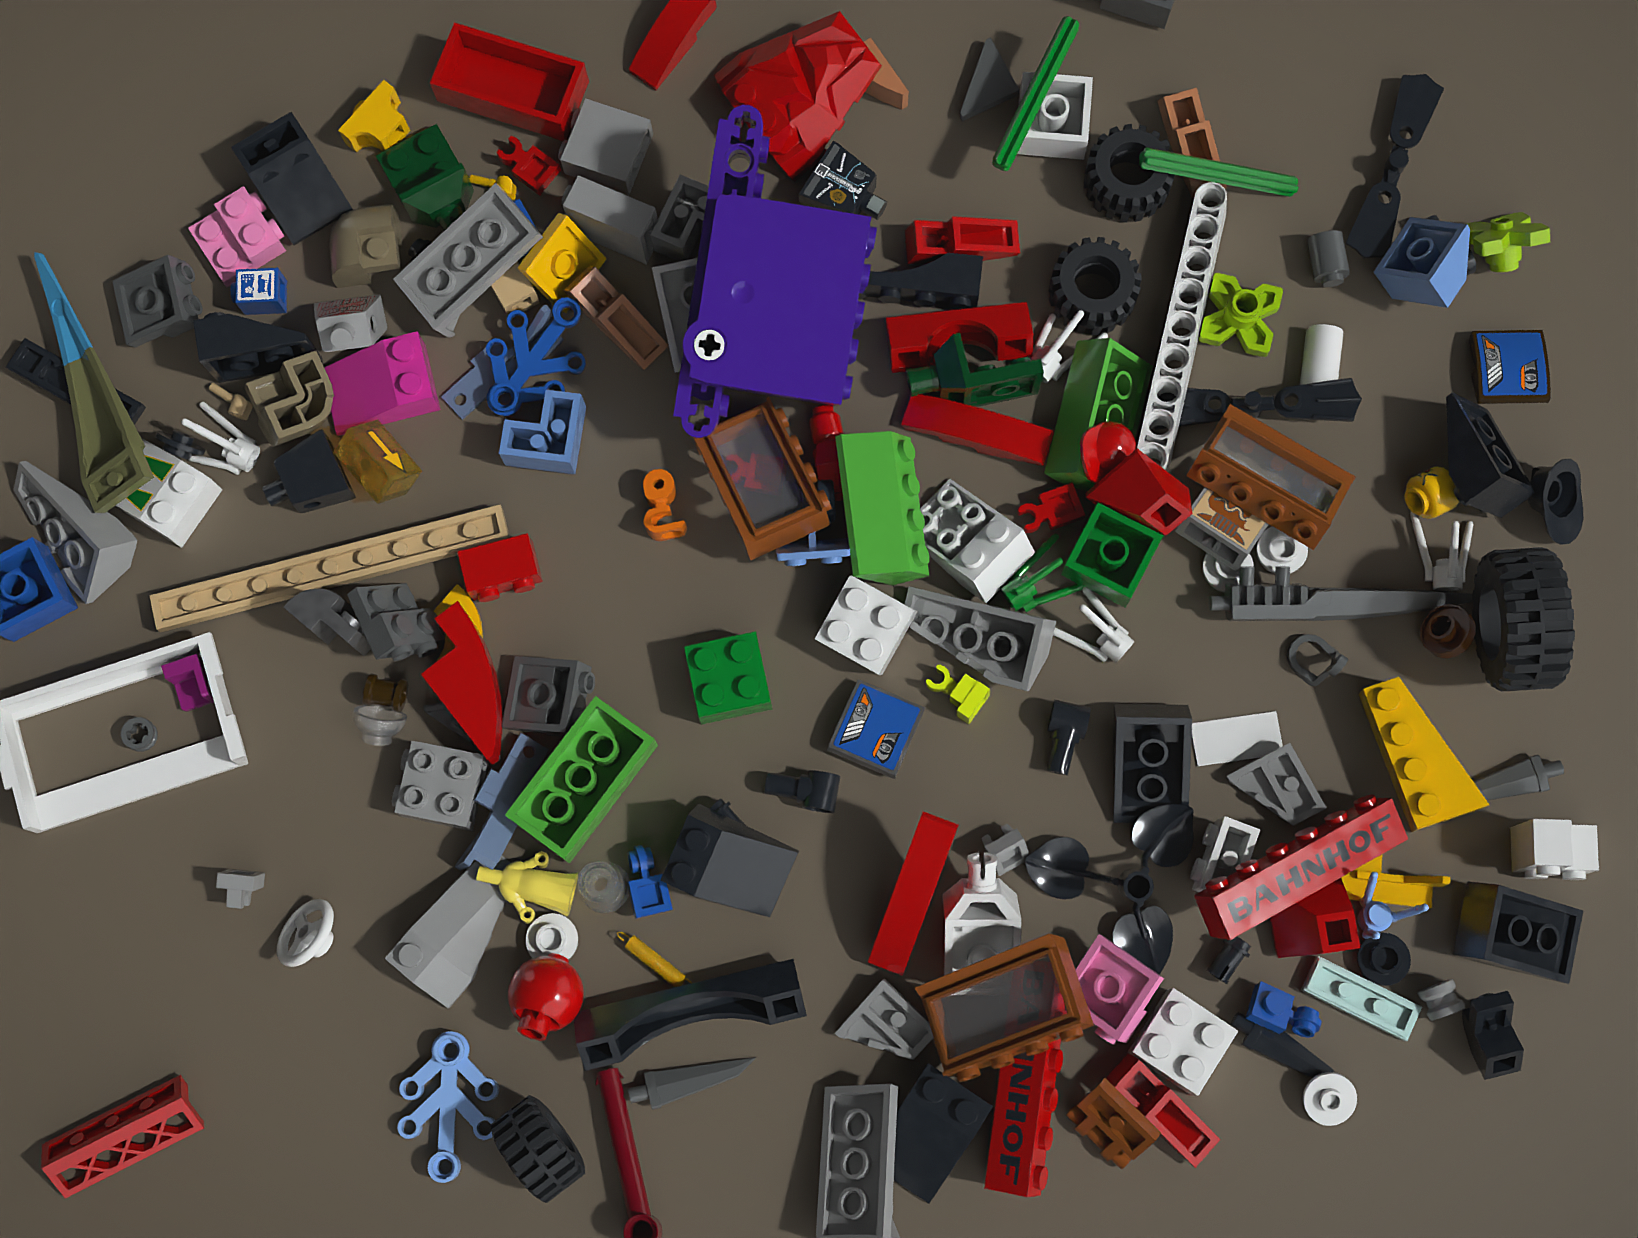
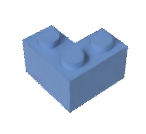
(553, 442)

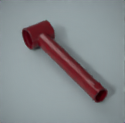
(625, 1152)

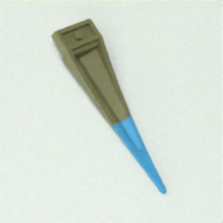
(106, 437)

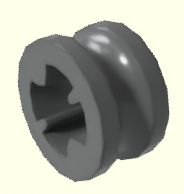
(130, 727)

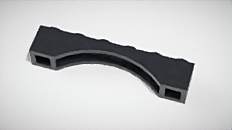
(946, 281)
(619, 1028)

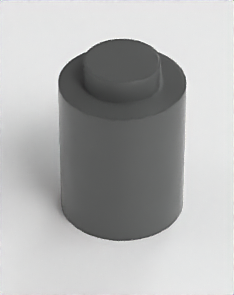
(1328, 258)

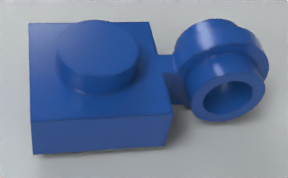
(646, 894)
(1272, 1010)

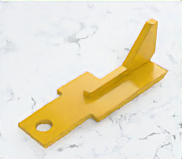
(1392, 888)

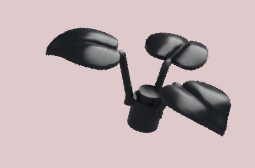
(1165, 837)

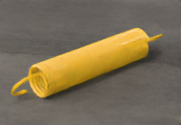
(654, 961)

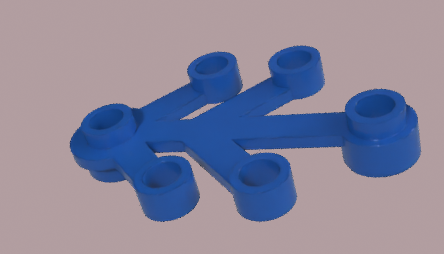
(531, 362)

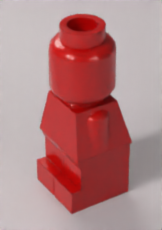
(824, 427)

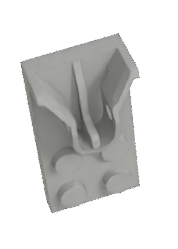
(467, 259)
(857, 1162)

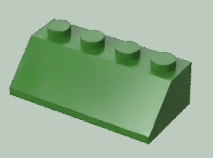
(1101, 386)
(882, 507)
(582, 779)

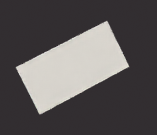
(1236, 738)

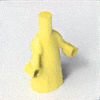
(522, 882)

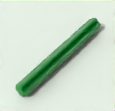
(1035, 94)
(1218, 172)

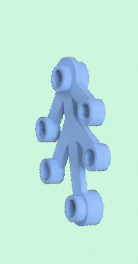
(447, 1099)

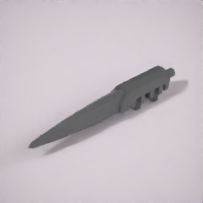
(1306, 603)

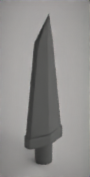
(1519, 779)
(674, 1084)

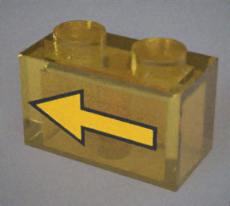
(377, 461)

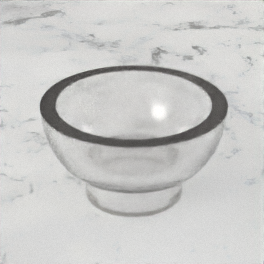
(378, 723)

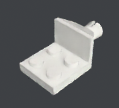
(979, 916)

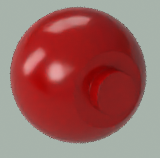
(545, 995)

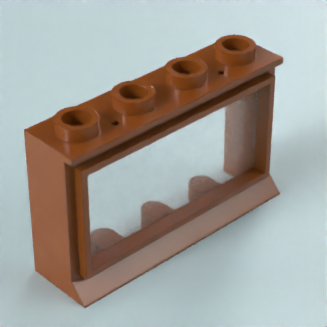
(1271, 477)
(764, 479)
(1005, 1007)

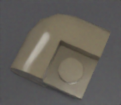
(364, 244)
(293, 399)

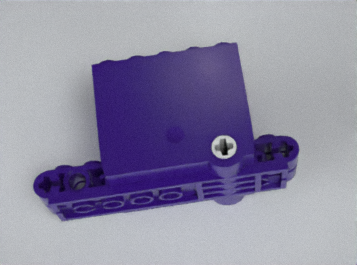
(770, 289)

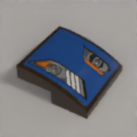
(1510, 366)

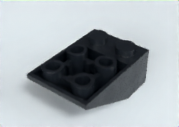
(292, 178)

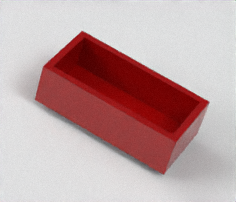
(509, 81)

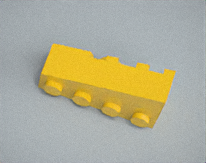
(1420, 763)

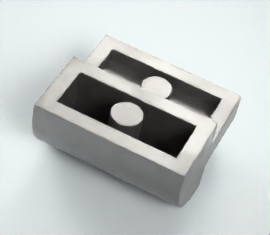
(327, 616)

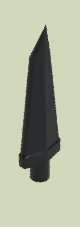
(1279, 1047)

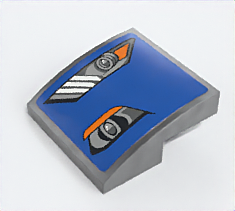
(876, 729)

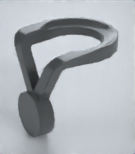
(1337, 663)

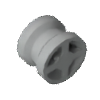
(1441, 999)

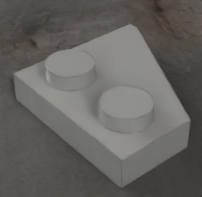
(1280, 785)
(888, 1023)

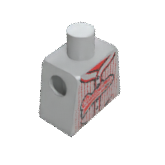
(347, 323)

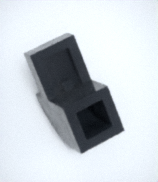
(1492, 1035)

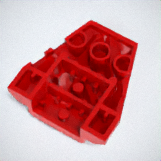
(802, 87)

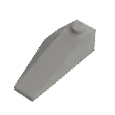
(89, 544)
(991, 639)
(450, 938)

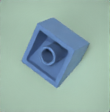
(1426, 262)

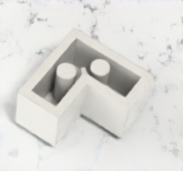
(1554, 847)

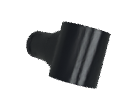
(1067, 726)
(814, 791)

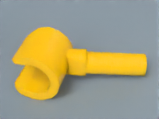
(503, 181)

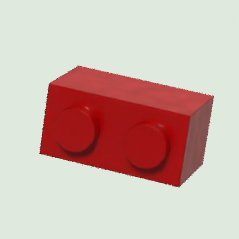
(500, 568)

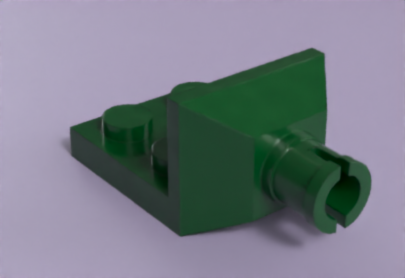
(428, 178)
(985, 386)

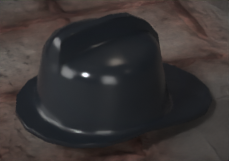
(1559, 499)

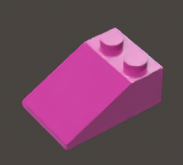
(383, 383)

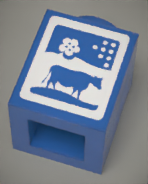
(260, 291)

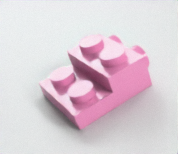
(238, 235)
(1115, 989)

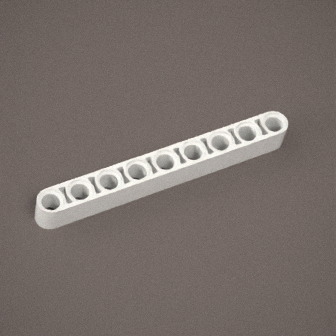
(1183, 316)

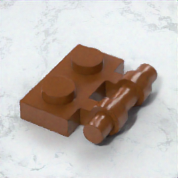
(1113, 1124)

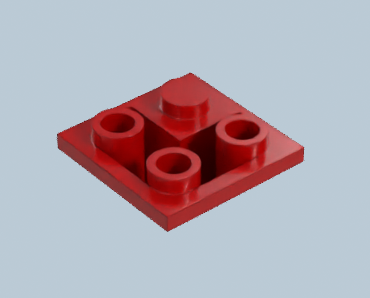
(1144, 493)
(1316, 924)

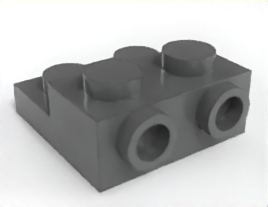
(157, 300)
(394, 622)
(546, 695)

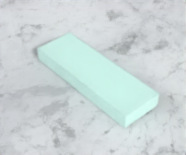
(1361, 998)

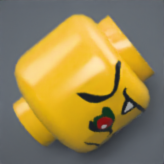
(1431, 493)

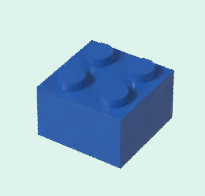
(31, 590)

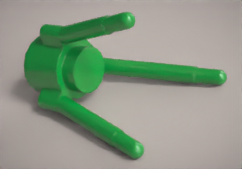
(1020, 591)

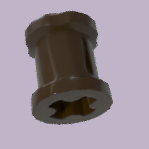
(385, 692)

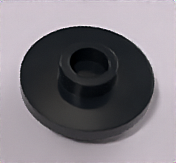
(179, 444)
(1384, 959)

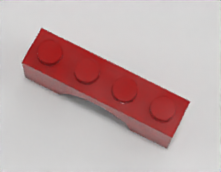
(998, 329)

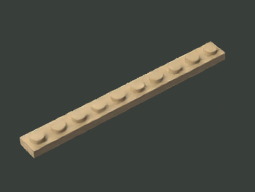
(327, 568)

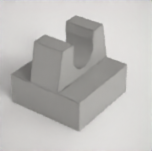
(1008, 849)
(239, 886)

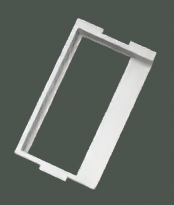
(130, 782)

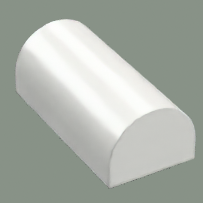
(1321, 354)

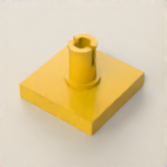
(559, 258)

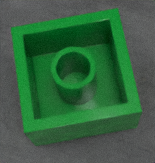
(1111, 555)
(728, 677)

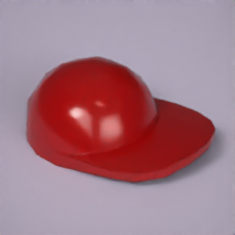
(1104, 448)

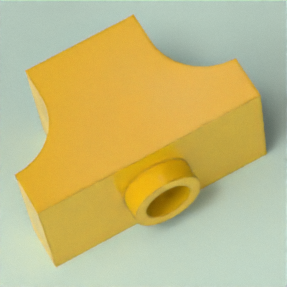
(376, 121)

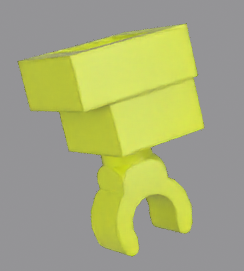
(966, 695)

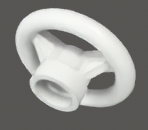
(310, 938)

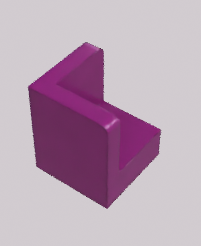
(189, 682)

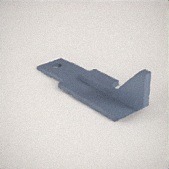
(481, 378)
(498, 795)

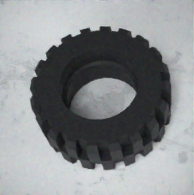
(1523, 619)

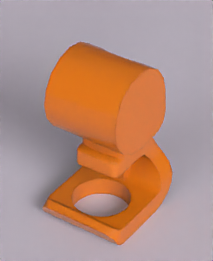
(660, 493)

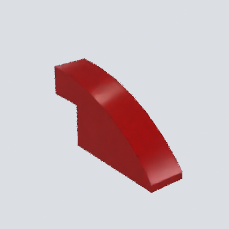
(468, 682)
(913, 893)

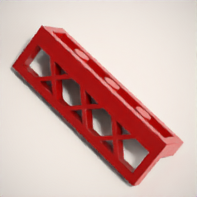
(108, 1131)

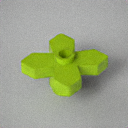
(1504, 237)
(1240, 314)

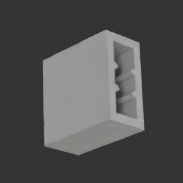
(606, 145)
(440, 785)

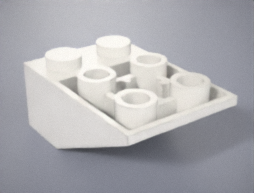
(973, 540)

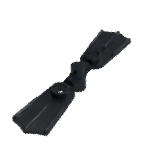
(1377, 220)
(1316, 401)

